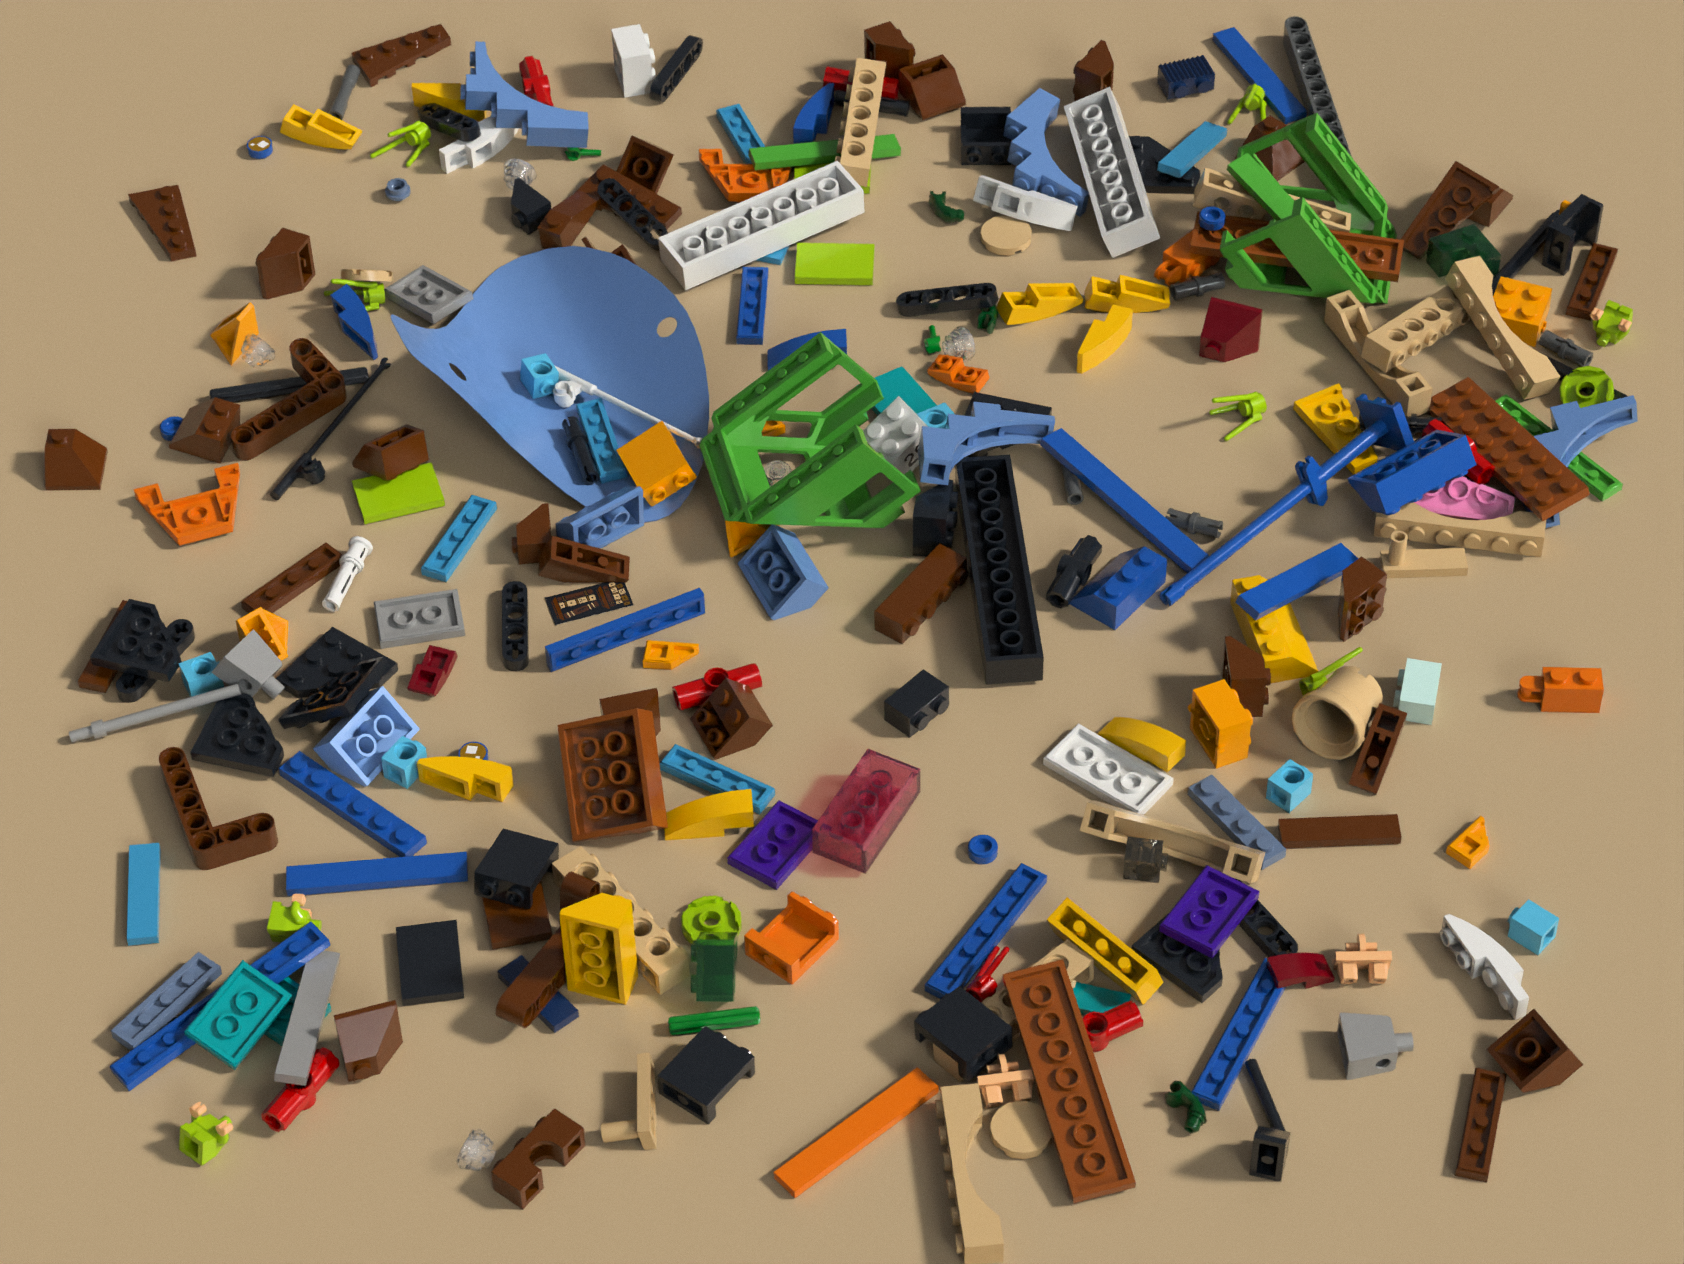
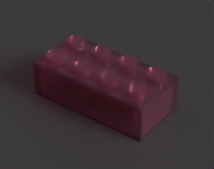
(866, 811)

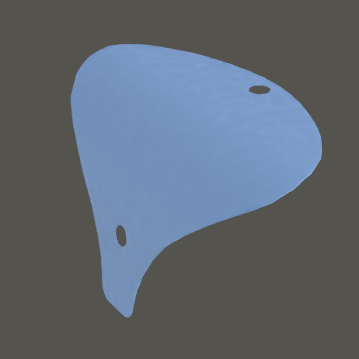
(592, 320)

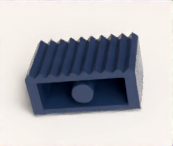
(1185, 77)

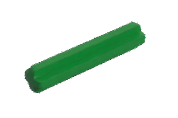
(714, 1020)

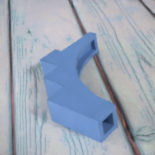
(539, 122)
(1030, 154)
(1578, 427)
(963, 435)

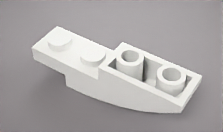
(476, 151)
(1024, 204)
(1486, 958)

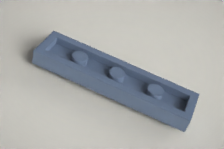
(1235, 819)
(166, 1001)

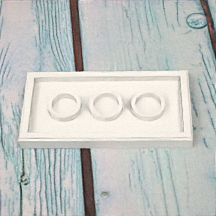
(1107, 770)

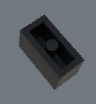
(916, 703)

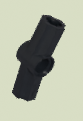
(1073, 571)

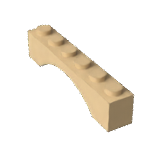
(1350, 324)
(1526, 367)
(1513, 534)
(1180, 842)
(979, 1226)

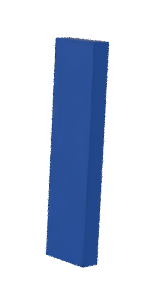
(752, 305)

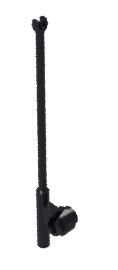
(312, 469)

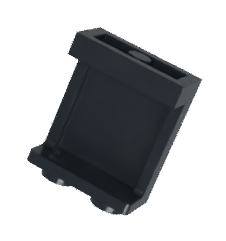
(983, 136)
(1575, 224)
(514, 868)
(964, 1031)
(704, 1073)

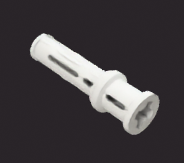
(350, 565)

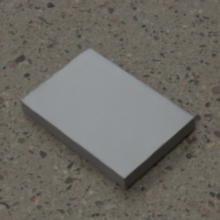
(428, 294)
(419, 618)

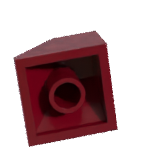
(1230, 330)

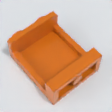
(793, 938)

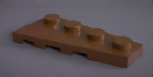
(402, 51)
(1450, 204)
(659, 207)
(166, 219)

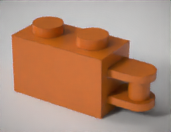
(1181, 264)
(1564, 689)

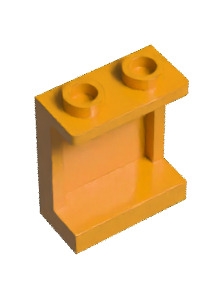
(656, 463)

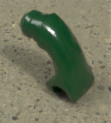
(944, 212)
(988, 319)
(1184, 1097)

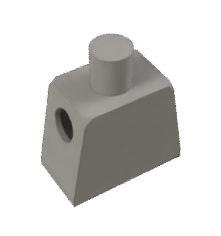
(251, 666)
(1370, 1044)

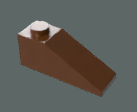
(567, 220)
(581, 563)
(1378, 748)

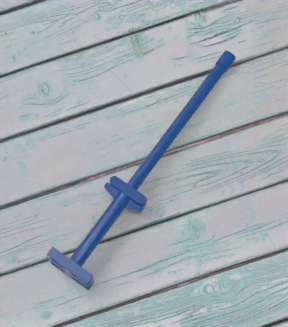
(1384, 427)

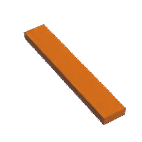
(856, 1132)

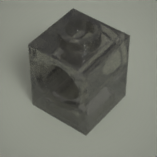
(1144, 859)

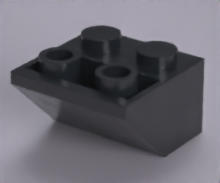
(934, 519)

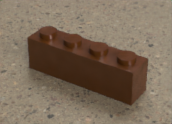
(921, 594)

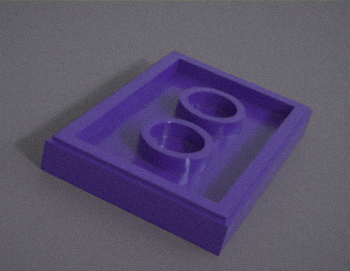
(775, 845)
(1209, 911)

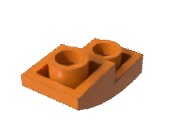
(953, 373)

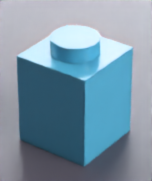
(1532, 926)

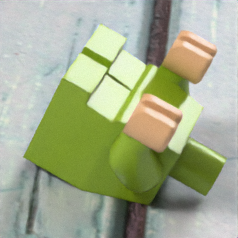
(1611, 323)
(288, 920)
(204, 1135)

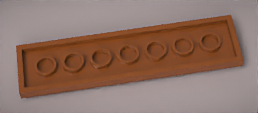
(1374, 255)
(1518, 457)
(1068, 1081)

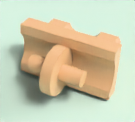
(1362, 956)
(992, 1085)

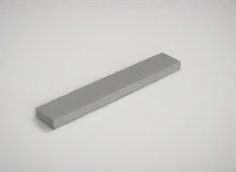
(307, 1019)

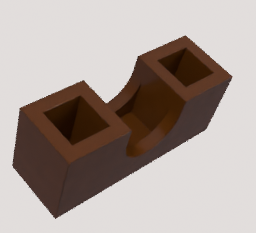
(552, 1138)

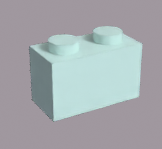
(1418, 691)

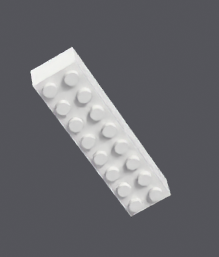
(1111, 172)
(761, 225)

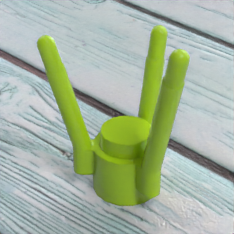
(1252, 100)
(416, 135)
(371, 291)
(1250, 405)
(1315, 680)

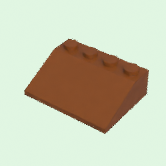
(612, 775)

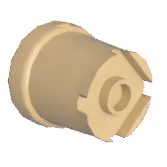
(1337, 713)

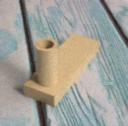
(1404, 563)
(645, 1125)

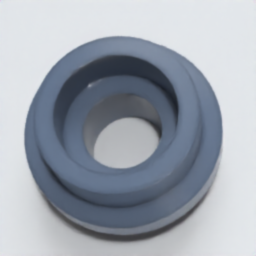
(397, 189)

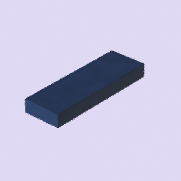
(557, 1012)

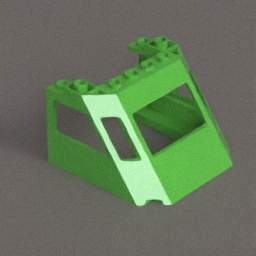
(1303, 234)
(834, 450)

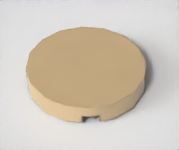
(1006, 235)
(366, 275)
(1020, 1129)

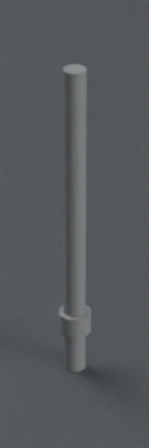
(100, 729)

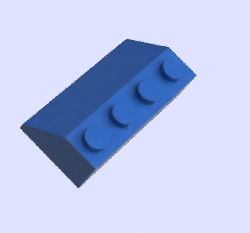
(1413, 471)

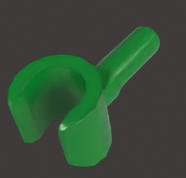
(575, 153)
(932, 344)

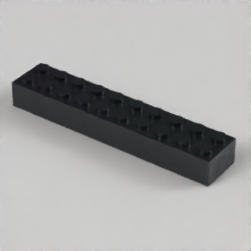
(998, 570)

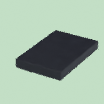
(429, 962)

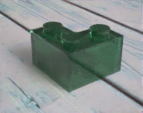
(1461, 245)
(716, 966)

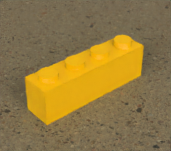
(1107, 950)

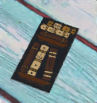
(588, 601)

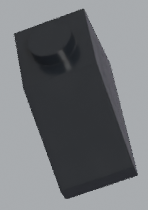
(528, 207)
(1269, 1153)

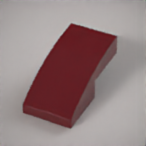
(433, 672)
(1300, 968)

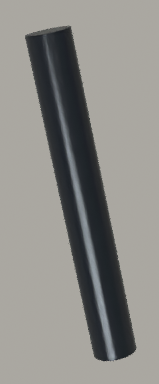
(1264, 1094)

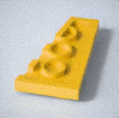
(1334, 423)

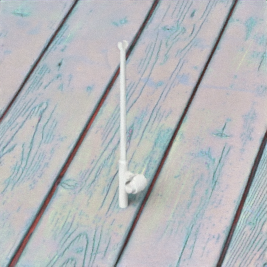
(571, 385)

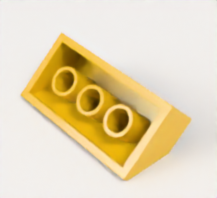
(1274, 636)
(600, 947)

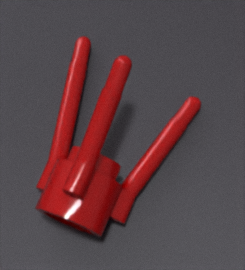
(983, 984)

